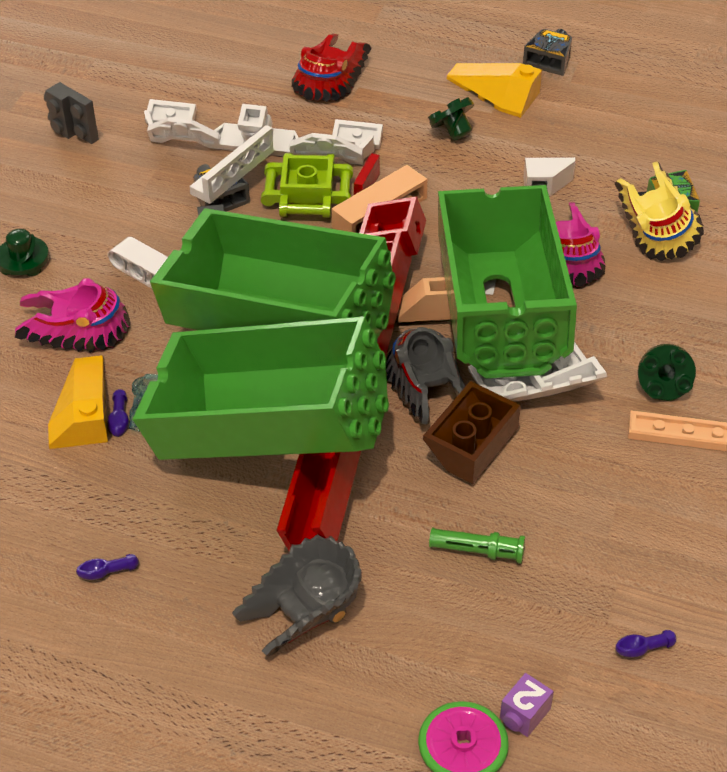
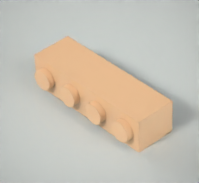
(398, 185)

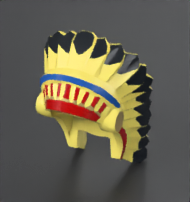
(661, 218)

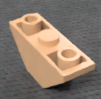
(425, 302)

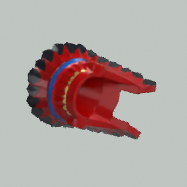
(328, 71)

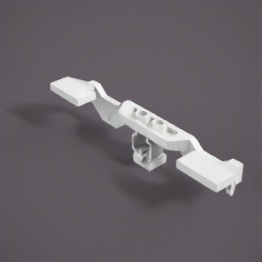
(175, 120)

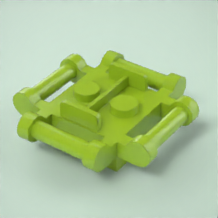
(306, 183)

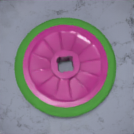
(463, 721)

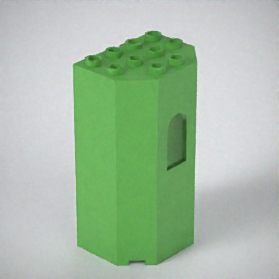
(515, 241)
(272, 272)
(266, 391)

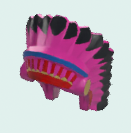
(581, 248)
(80, 317)

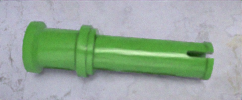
(492, 545)

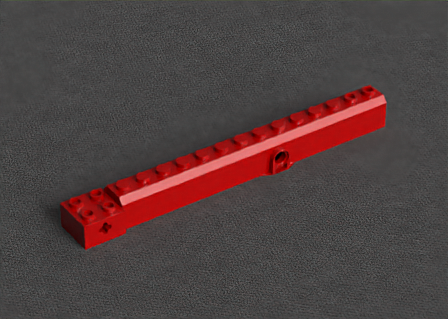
(324, 480)

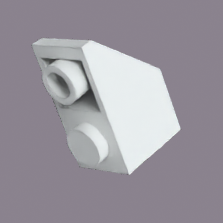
(551, 172)

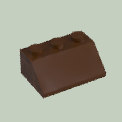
(472, 431)

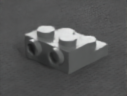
(71, 113)

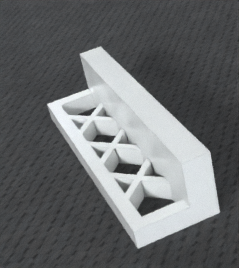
(234, 166)

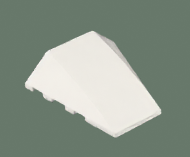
(564, 376)

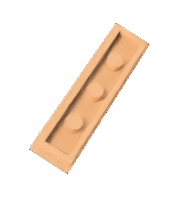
(678, 430)

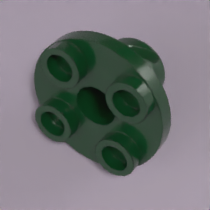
(454, 118)
(22, 253)
(666, 372)

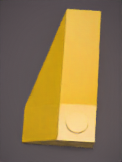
(506, 85)
(81, 407)

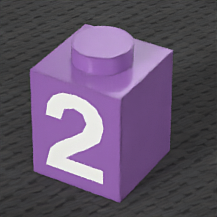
(526, 705)

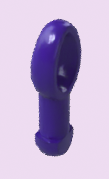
(118, 419)
(99, 568)
(638, 645)

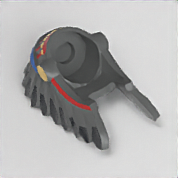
(421, 361)
(308, 584)

